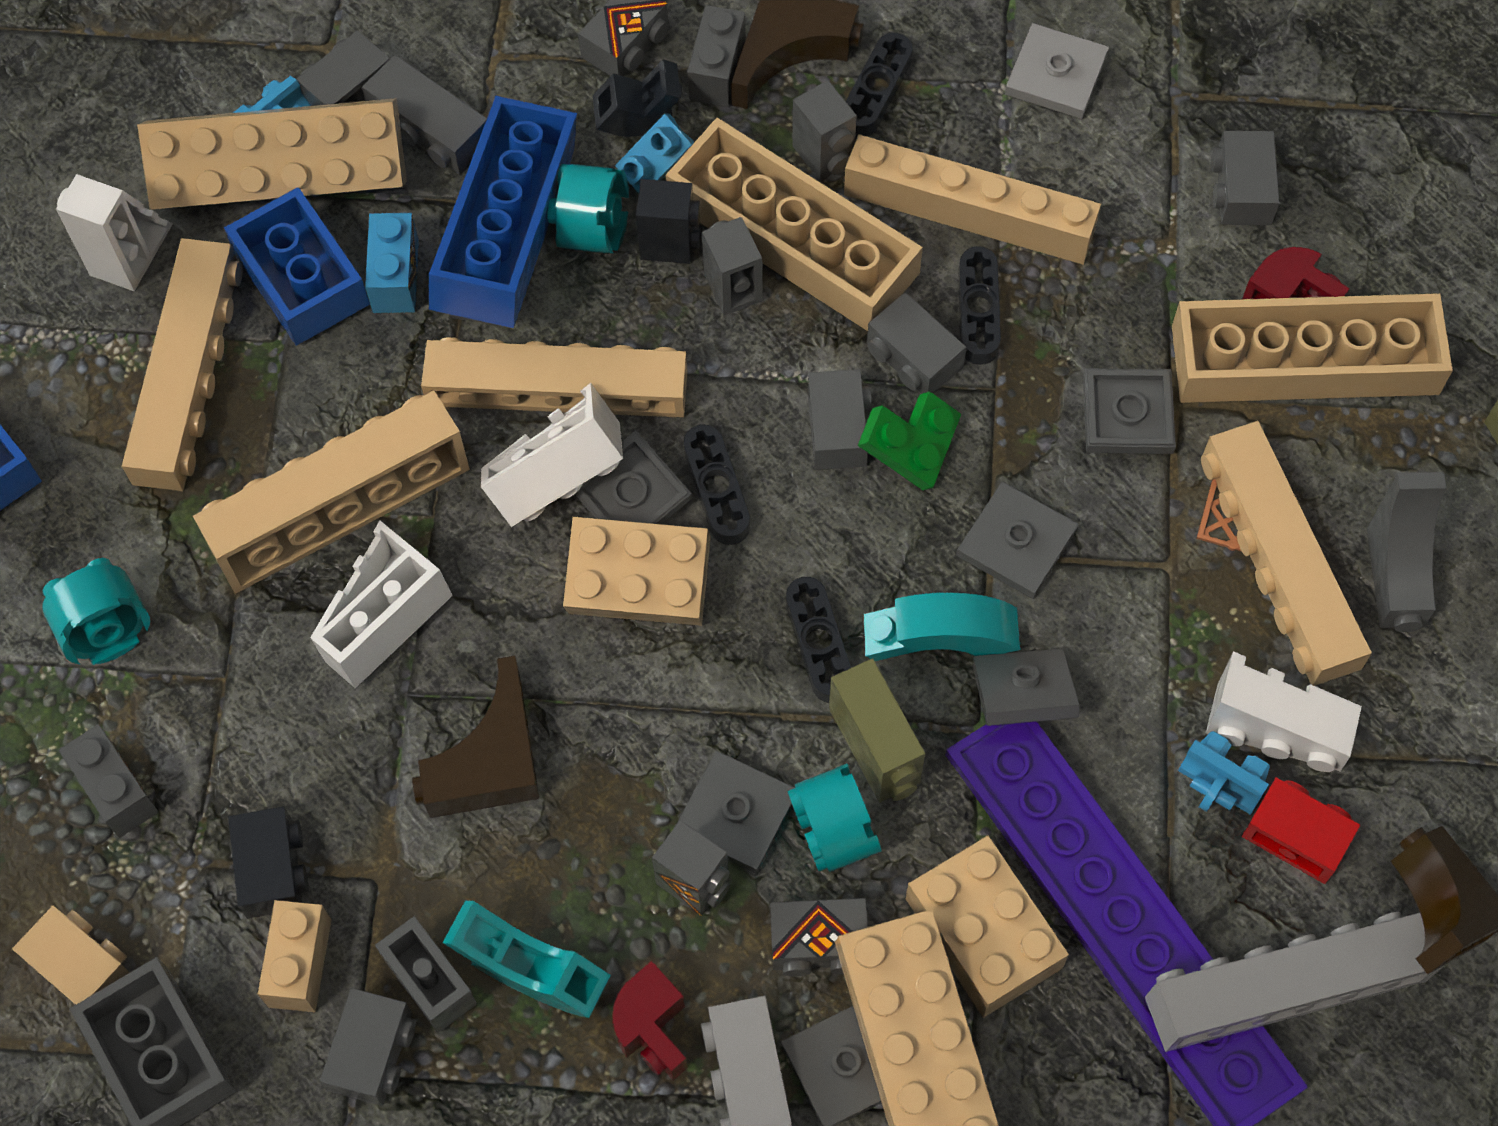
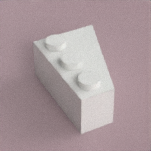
(111, 231)
(555, 460)
(379, 607)
(1283, 718)

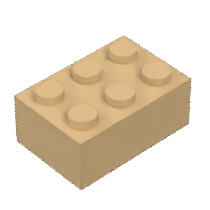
(637, 571)
(988, 926)

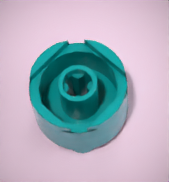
(589, 208)
(95, 612)
(837, 819)

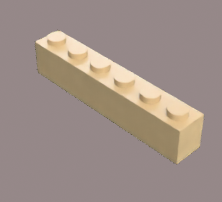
(971, 199)
(182, 365)
(551, 376)
(1285, 554)

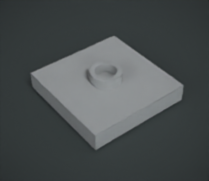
(1056, 70)

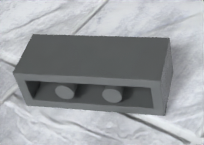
(428, 114)

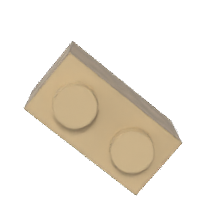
(294, 956)
(70, 958)

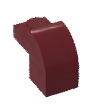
(1293, 274)
(641, 1012)

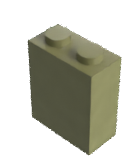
(876, 731)

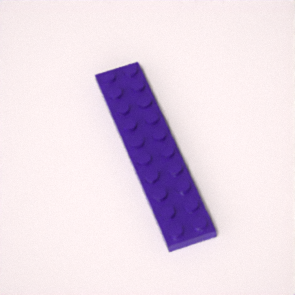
(1115, 910)

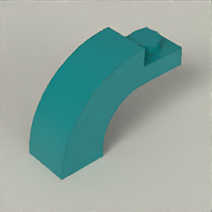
(942, 622)
(525, 963)

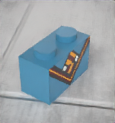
(392, 263)

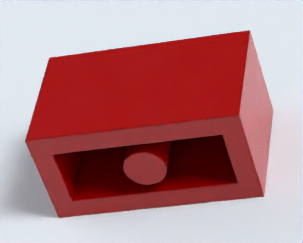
(1301, 829)

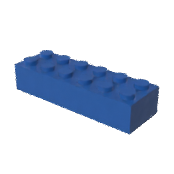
(501, 212)

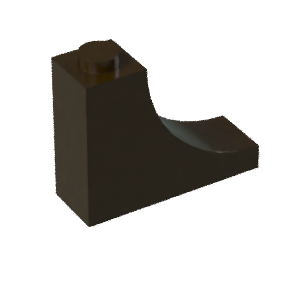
(791, 34)
(490, 764)
(1451, 895)

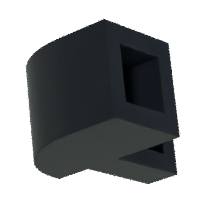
(633, 106)

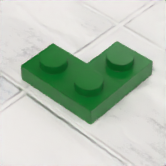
(916, 446)

